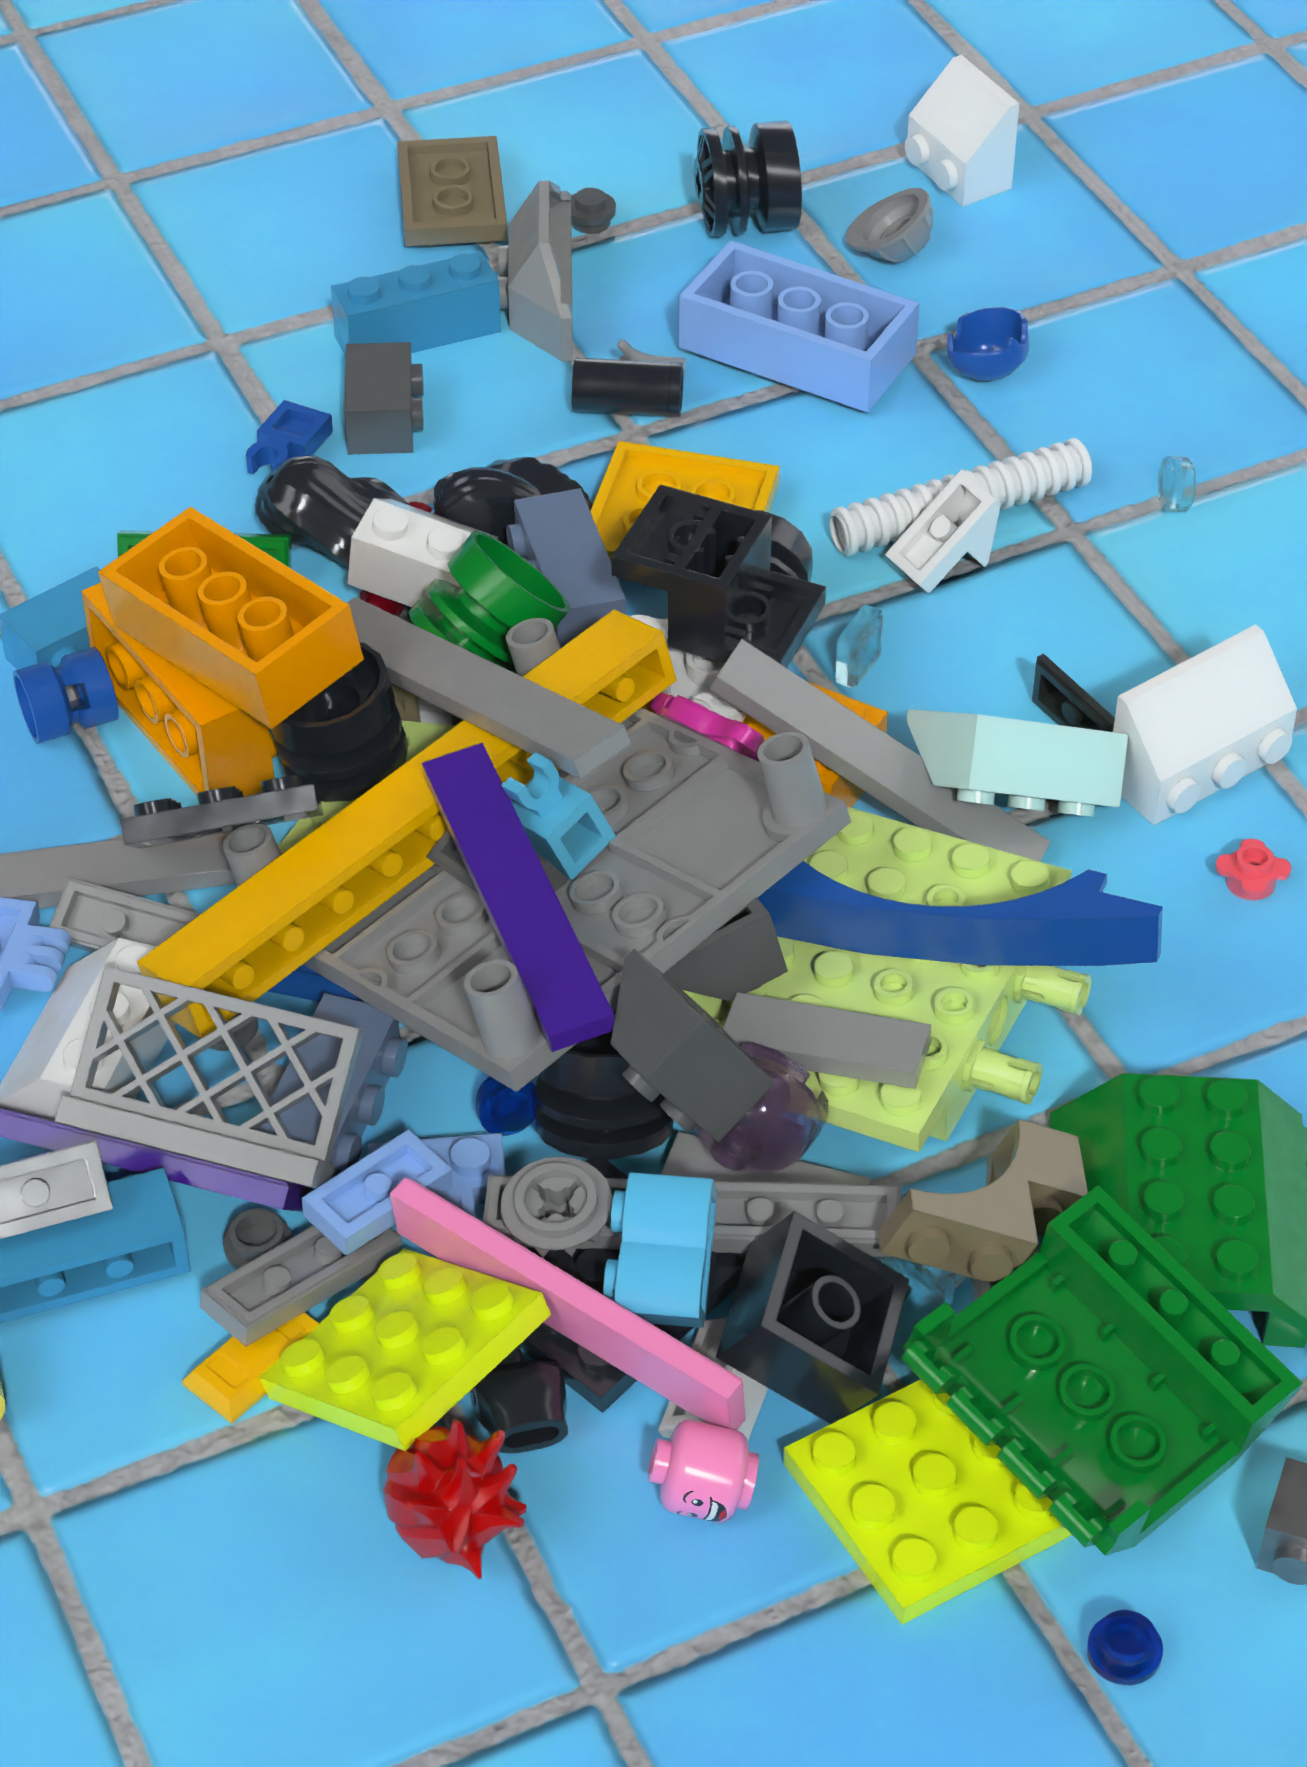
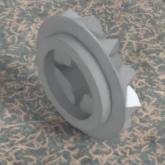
(556, 1181)

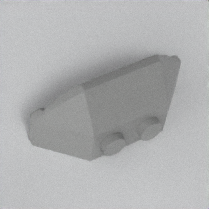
(538, 271)

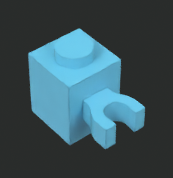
(559, 818)

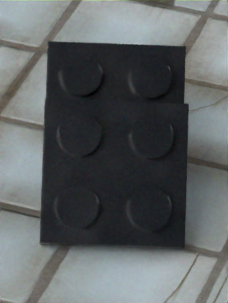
(717, 577)

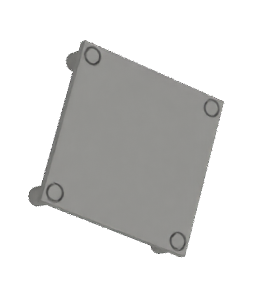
(690, 850)

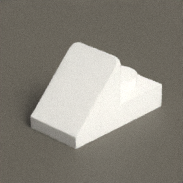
(954, 523)

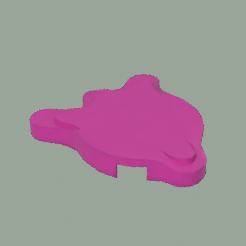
(708, 724)

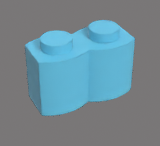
(663, 1248)

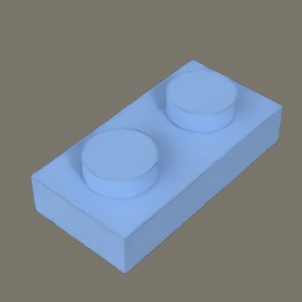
(358, 1202)

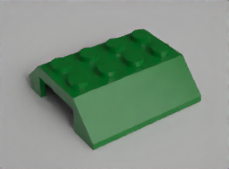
(1211, 1178)
(1103, 1376)

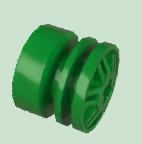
(494, 596)

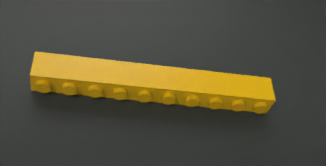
(383, 836)

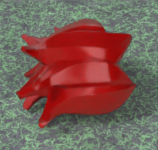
(451, 1495)

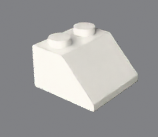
(964, 133)
(403, 550)

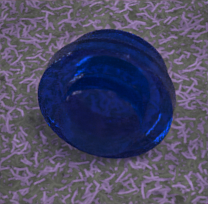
(504, 1109)
(1125, 1648)

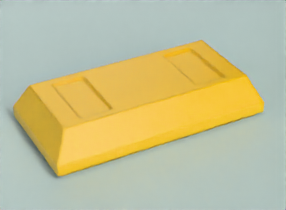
(230, 1376)

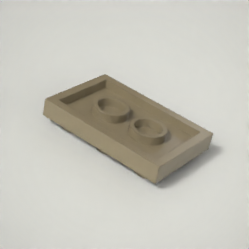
(452, 191)

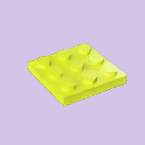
(404, 1347)
(919, 1500)

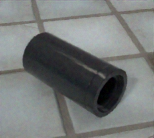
(627, 387)

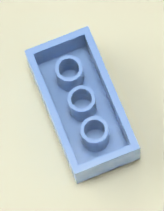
(798, 325)

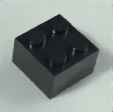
(813, 1318)

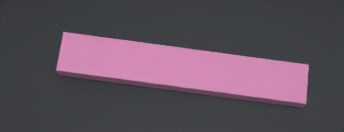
(575, 1308)

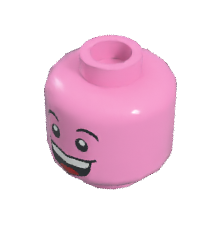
(704, 1471)

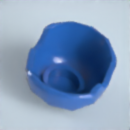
(989, 343)

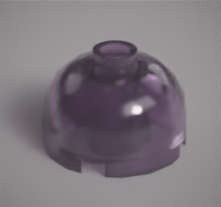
(778, 1125)

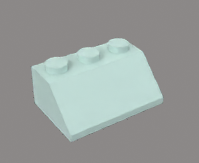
(1021, 760)

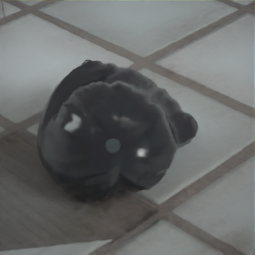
(486, 495)
(317, 504)

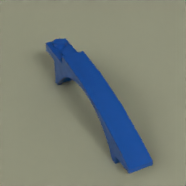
(1049, 928)

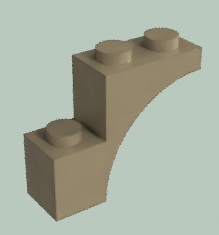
(995, 1227)

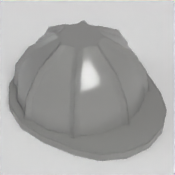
(894, 226)

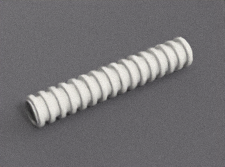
(1009, 482)

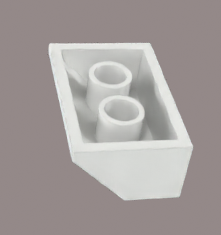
(1204, 725)
(54, 1045)

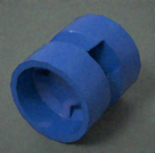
(45, 699)

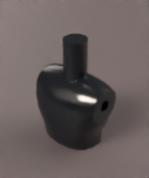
(523, 1402)

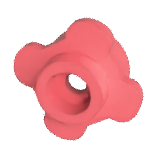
(1252, 870)

